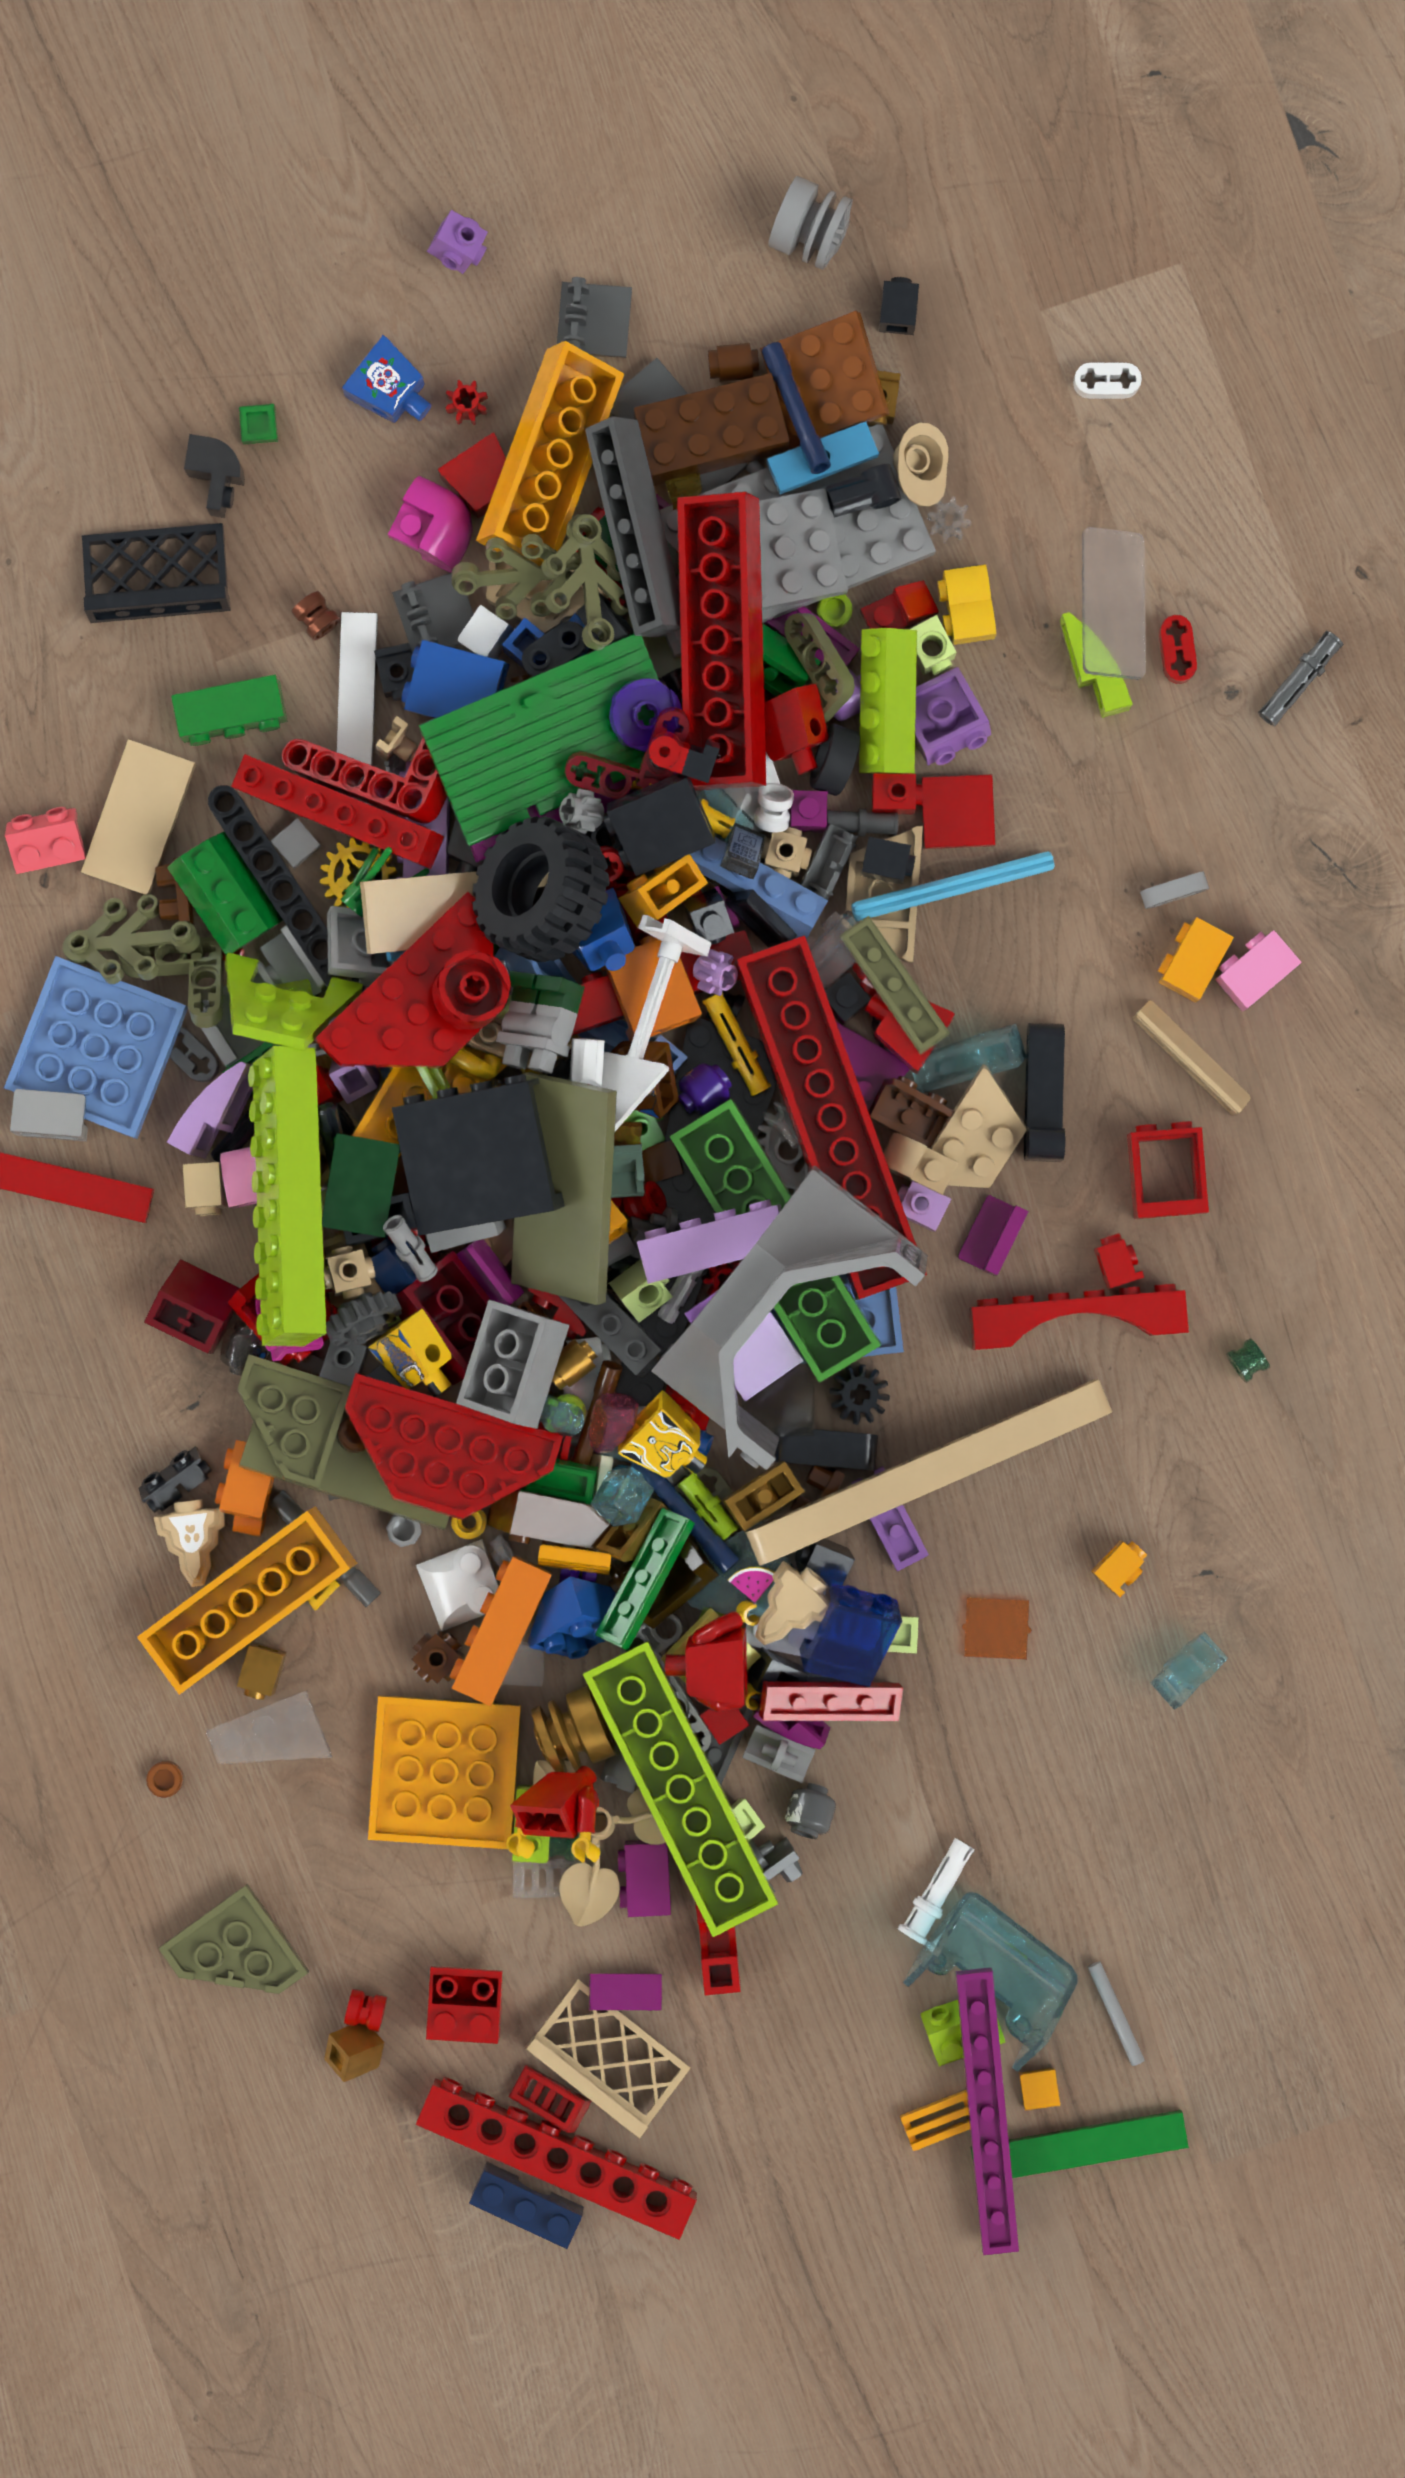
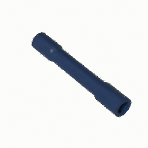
(809, 441)
(711, 1543)

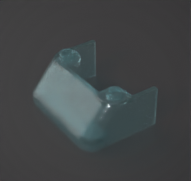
(1025, 1970)

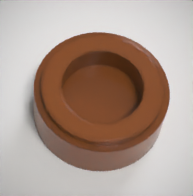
(165, 1779)

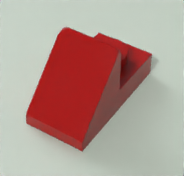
(902, 608)

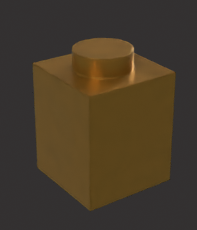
(261, 1671)

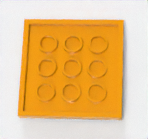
(444, 1772)

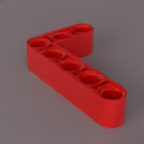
(376, 782)

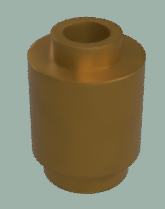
(573, 1363)

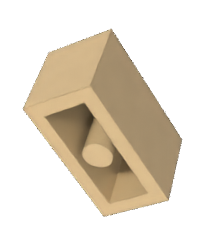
(204, 1188)

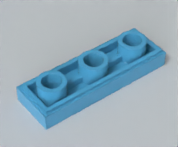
(843, 449)

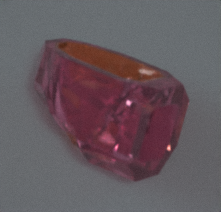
(611, 1421)

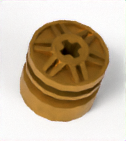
(572, 1731)

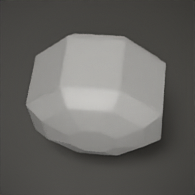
(403, 1531)

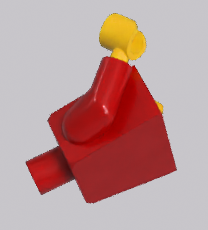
(718, 1662)
(557, 1807)

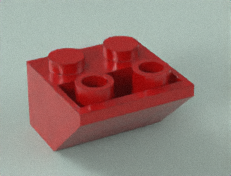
(464, 2005)

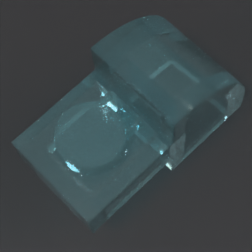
(1188, 1669)

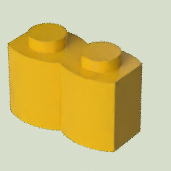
(968, 604)

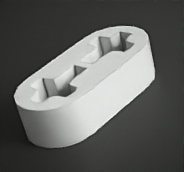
(1107, 389)

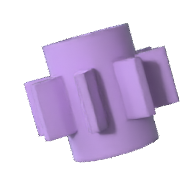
(715, 972)

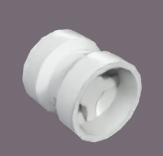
(773, 809)

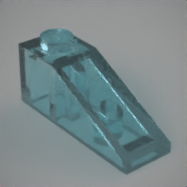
(960, 1061)

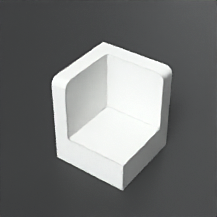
(485, 633)

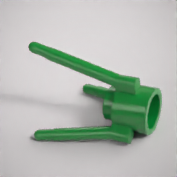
(353, 892)

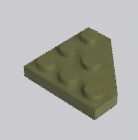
(294, 1416)
(236, 1947)

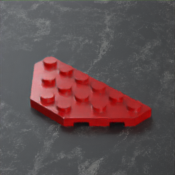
(396, 1015)
(445, 1452)

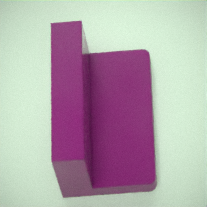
(992, 1235)
(490, 1272)

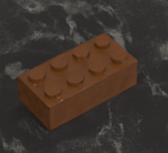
(712, 429)

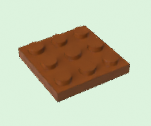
(833, 376)

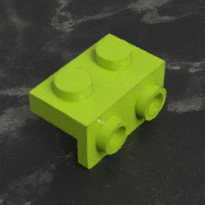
(944, 2032)

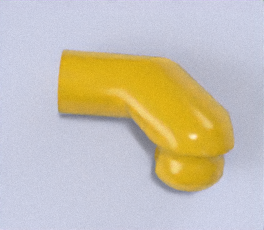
(470, 1063)

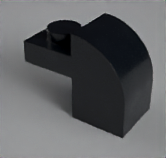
(214, 461)

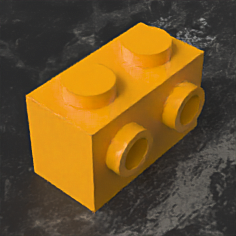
(662, 889)

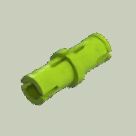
(708, 1506)

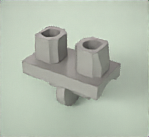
(778, 1753)

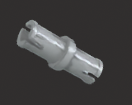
(399, 1234)

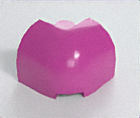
(433, 524)

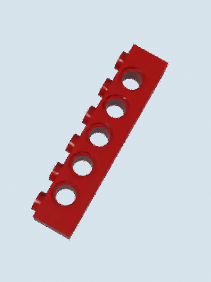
(337, 811)

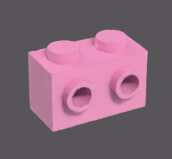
(1257, 970)

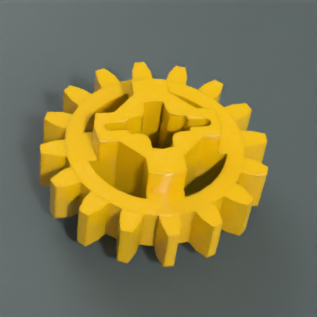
(345, 855)

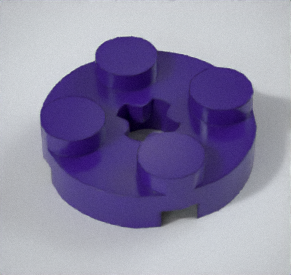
(628, 703)

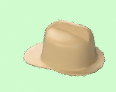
(922, 464)

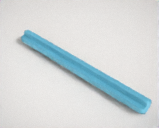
(953, 886)

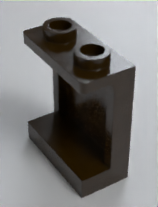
(686, 1578)

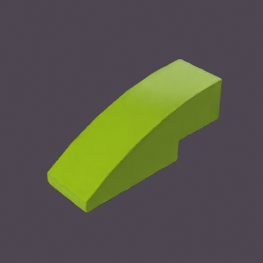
(1109, 691)

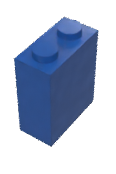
(450, 679)

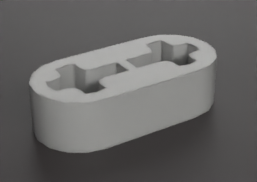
(1174, 890)

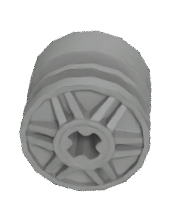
(810, 222)

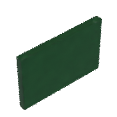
(360, 1185)

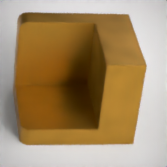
(353, 2051)

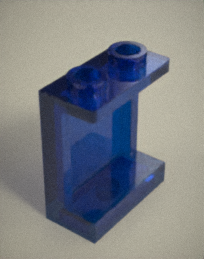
(852, 1635)

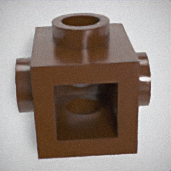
(445, 1645)

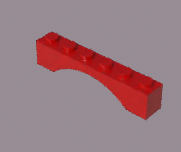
(1152, 1313)

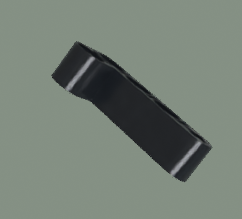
(1044, 1093)

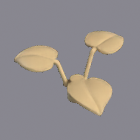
(592, 1891)

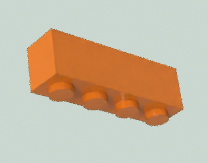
(501, 1630)

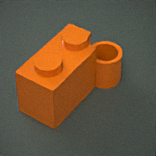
(244, 1494)

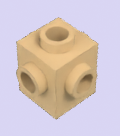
(789, 865)
(342, 1285)

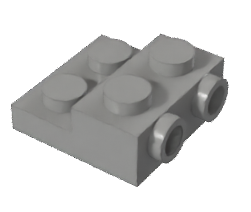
(348, 948)

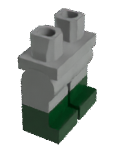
(539, 1020)

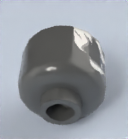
(810, 1811)

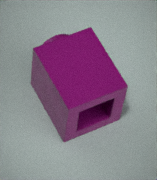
(809, 811)

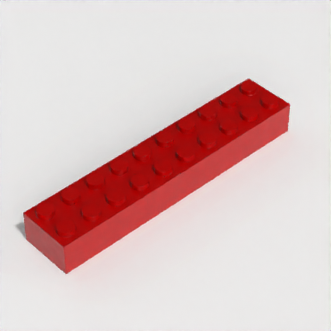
(821, 1088)

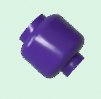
(704, 1089)

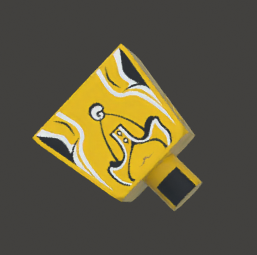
(664, 1439)

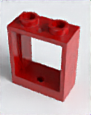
(1178, 1131)

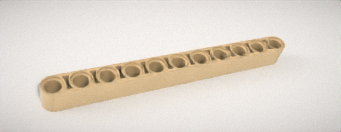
(928, 1472)

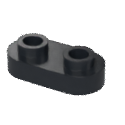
(554, 648)

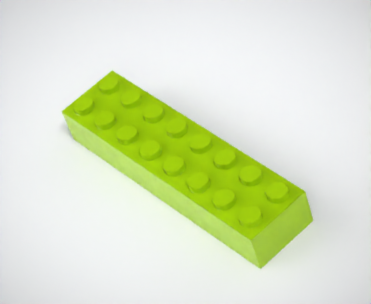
(287, 1197)
(680, 1788)

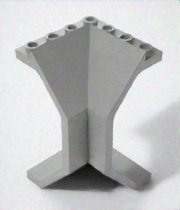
(812, 1238)

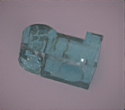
(561, 1417)

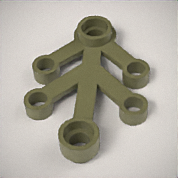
(524, 573)
(589, 576)
(126, 939)

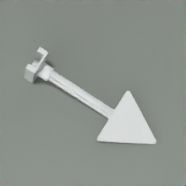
(631, 1074)

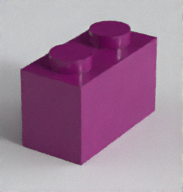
(646, 1879)

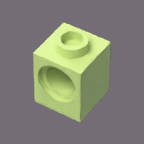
(933, 631)
(640, 1302)

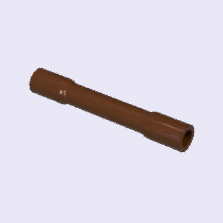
(605, 1383)

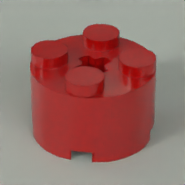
(477, 970)

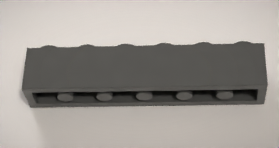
(635, 526)

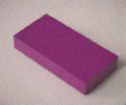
(625, 1992)

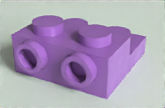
(948, 718)

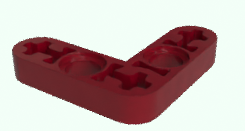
(646, 774)

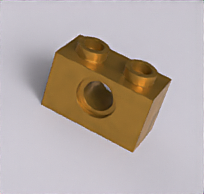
(763, 1496)

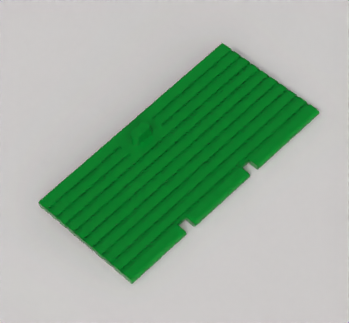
(516, 742)

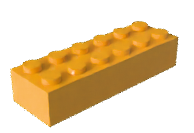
(551, 449)
(247, 1600)

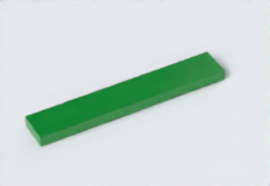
(1097, 2143)

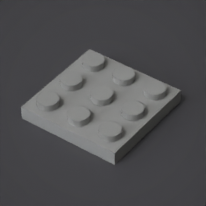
(799, 550)

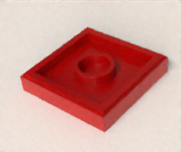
(958, 811)

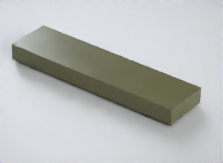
(894, 985)

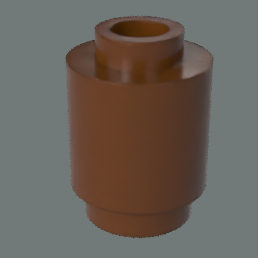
(733, 362)

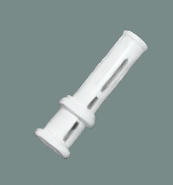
(928, 1906)

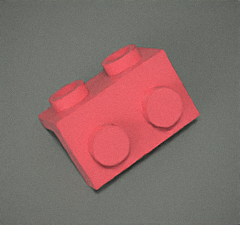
(44, 840)

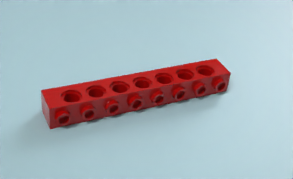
(633, 2204)

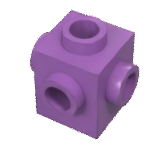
(458, 242)

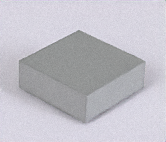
(295, 843)

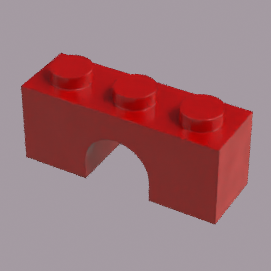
(718, 1960)

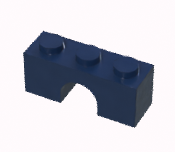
(538, 2213)

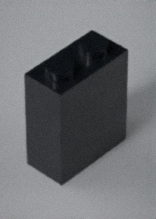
(659, 824)

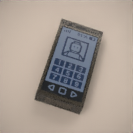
(743, 851)

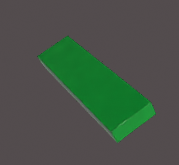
(645, 1579)

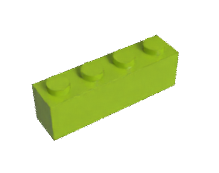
(888, 701)

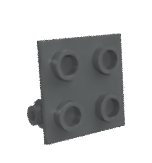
(595, 317)
(432, 611)

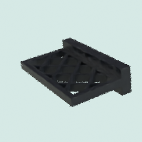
(150, 601)

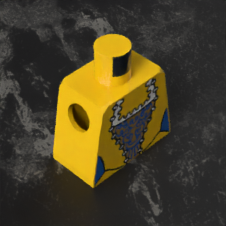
(414, 1353)

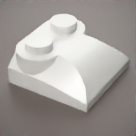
(459, 1583)

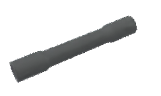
(353, 1579)

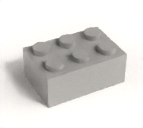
(512, 1364)

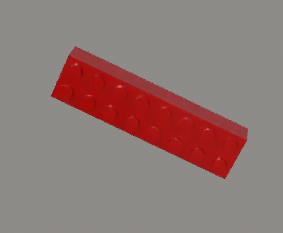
(723, 634)

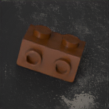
(908, 1111)

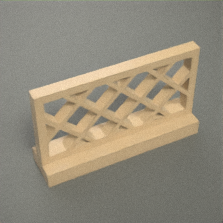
(589, 2084)

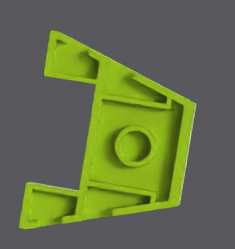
(280, 1014)

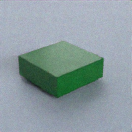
(258, 424)

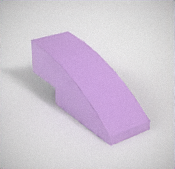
(213, 1110)

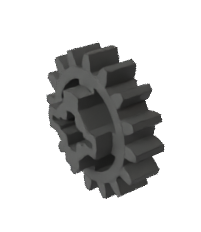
(363, 1318)

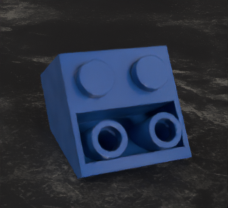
(570, 1618)

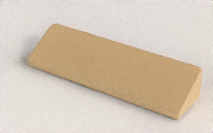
(1192, 1058)

